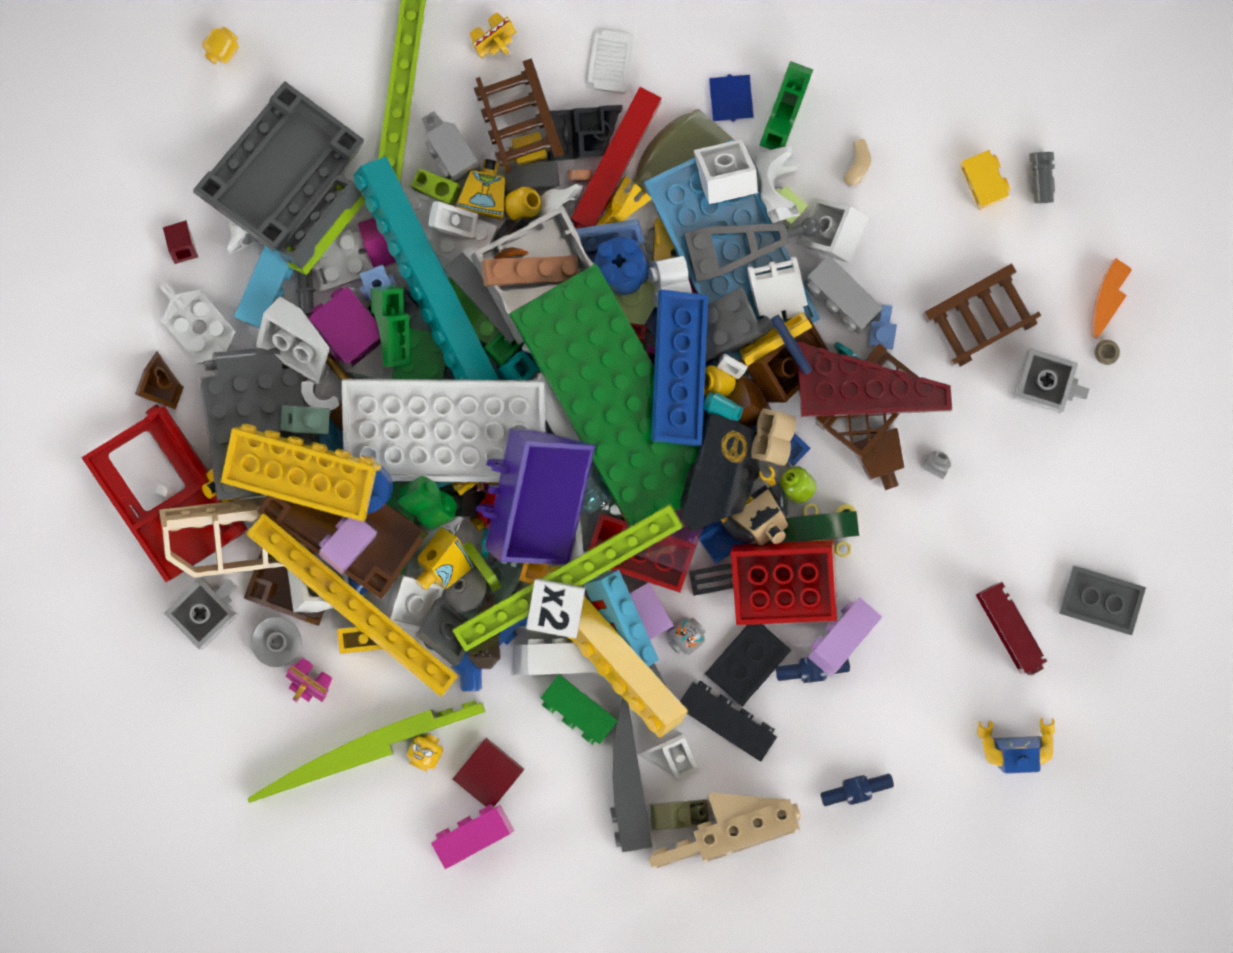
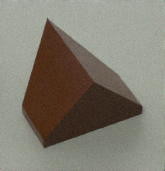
(159, 383)
(750, 398)

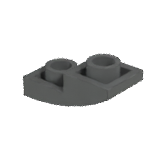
(534, 175)

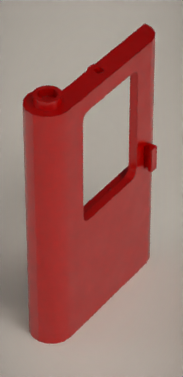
(188, 543)

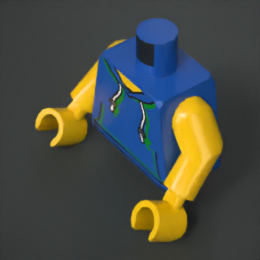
(1018, 753)

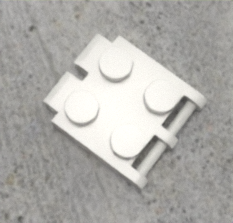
(342, 261)
(778, 289)

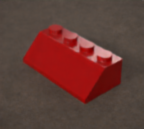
(636, 565)

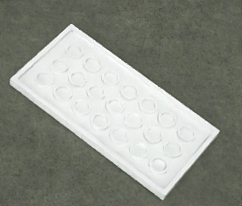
(438, 425)

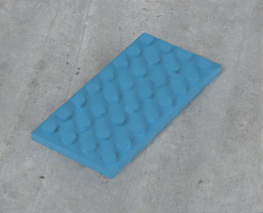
(684, 208)

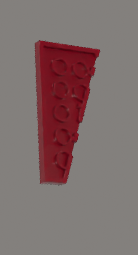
(858, 387)

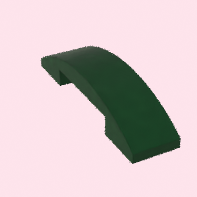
(821, 527)

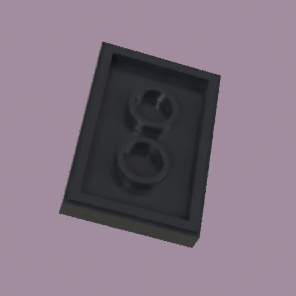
(748, 662)

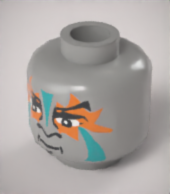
(686, 636)

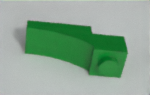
(392, 324)

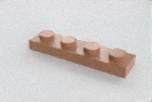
(529, 270)

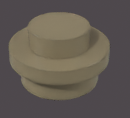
(1107, 352)

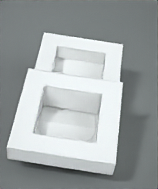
(731, 365)

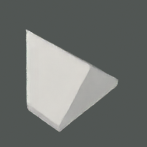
(672, 756)

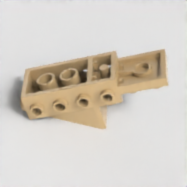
(734, 815)

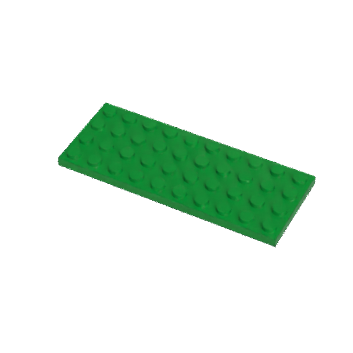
(605, 390)

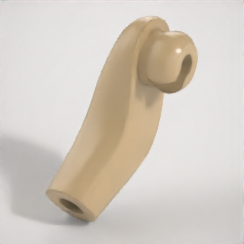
(860, 165)

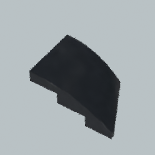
(584, 131)

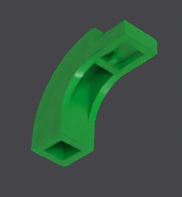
(786, 106)

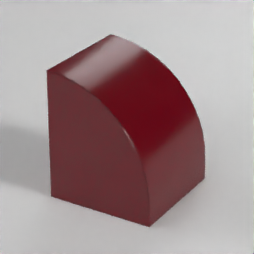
(180, 242)

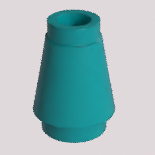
(722, 406)

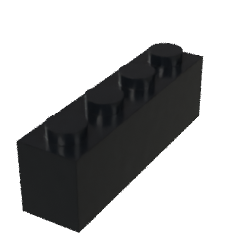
(728, 722)

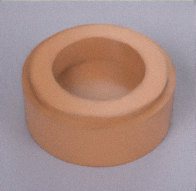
(580, 175)

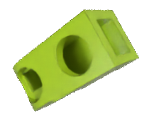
(436, 187)

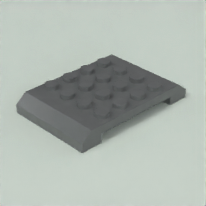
(279, 166)

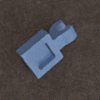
(883, 331)

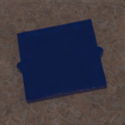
(731, 98)

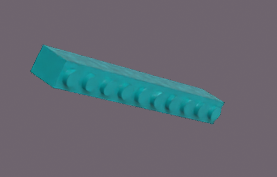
(422, 271)

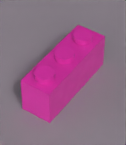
(472, 835)

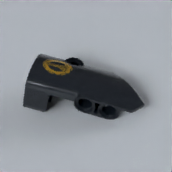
(716, 478)

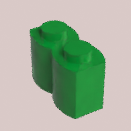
(427, 502)

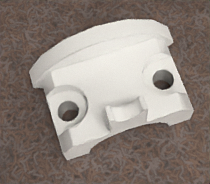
(308, 392)

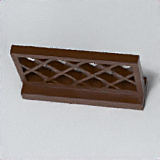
(877, 356)

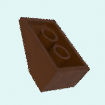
(778, 372)

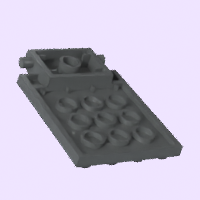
(246, 390)

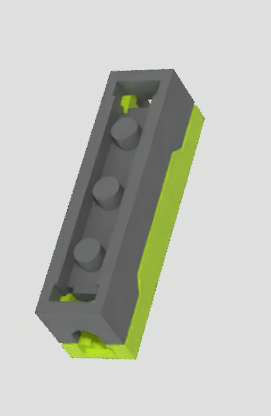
(321, 224)

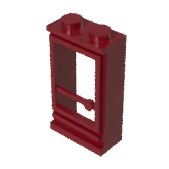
(1011, 629)

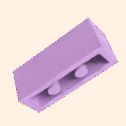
(844, 636)

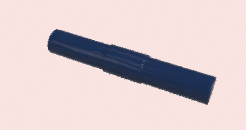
(791, 344)

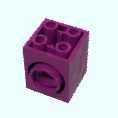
(346, 327)

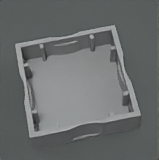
(543, 237)

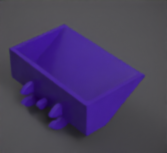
(537, 497)

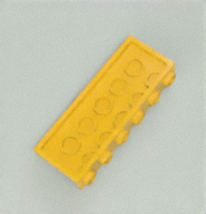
(299, 472)

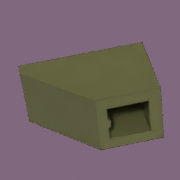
(679, 814)

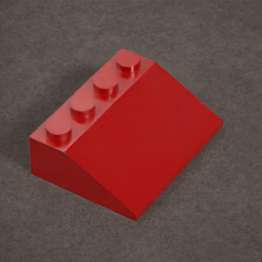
(784, 582)

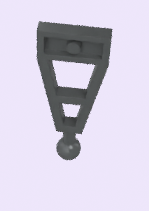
(703, 254)

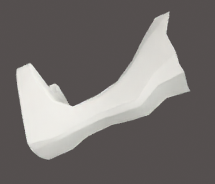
(769, 165)

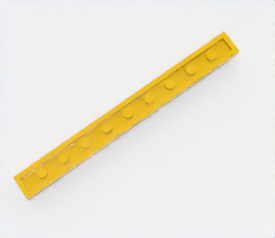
(352, 605)

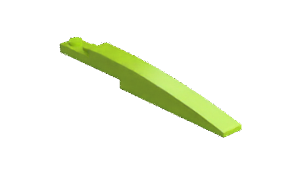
(367, 748)

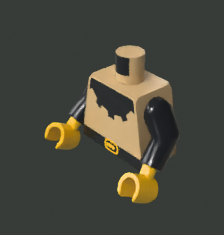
(762, 516)

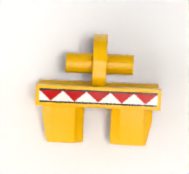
(495, 38)

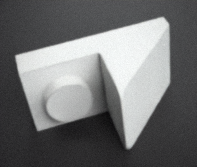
(452, 220)

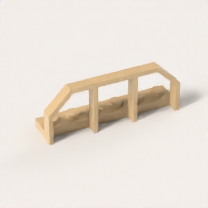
(215, 514)

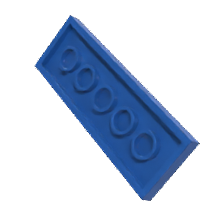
(679, 368)

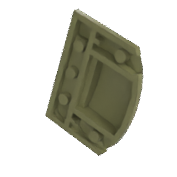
(677, 144)

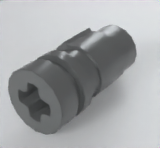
(1043, 179)

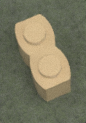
(773, 437)

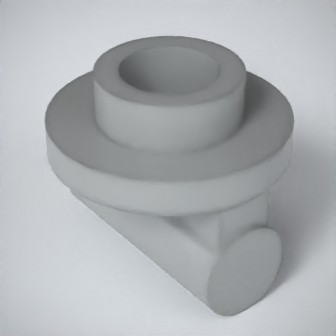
(937, 464)

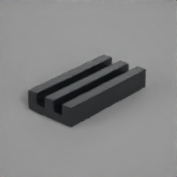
(694, 582)

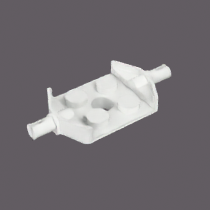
(184, 311)

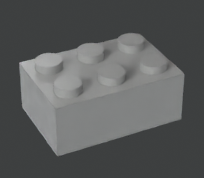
(842, 295)

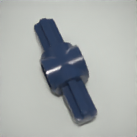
(807, 671)
(857, 789)

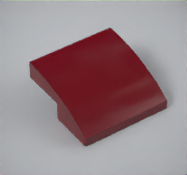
(488, 773)

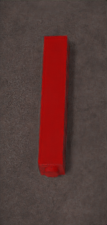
(616, 159)

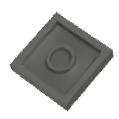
(438, 634)

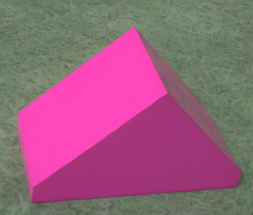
(375, 244)

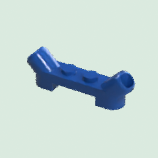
(472, 676)

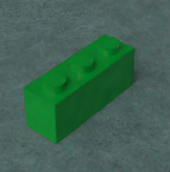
(578, 710)

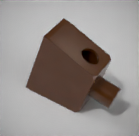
(883, 458)

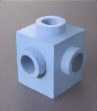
(375, 278)

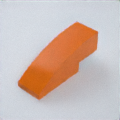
(1109, 296)

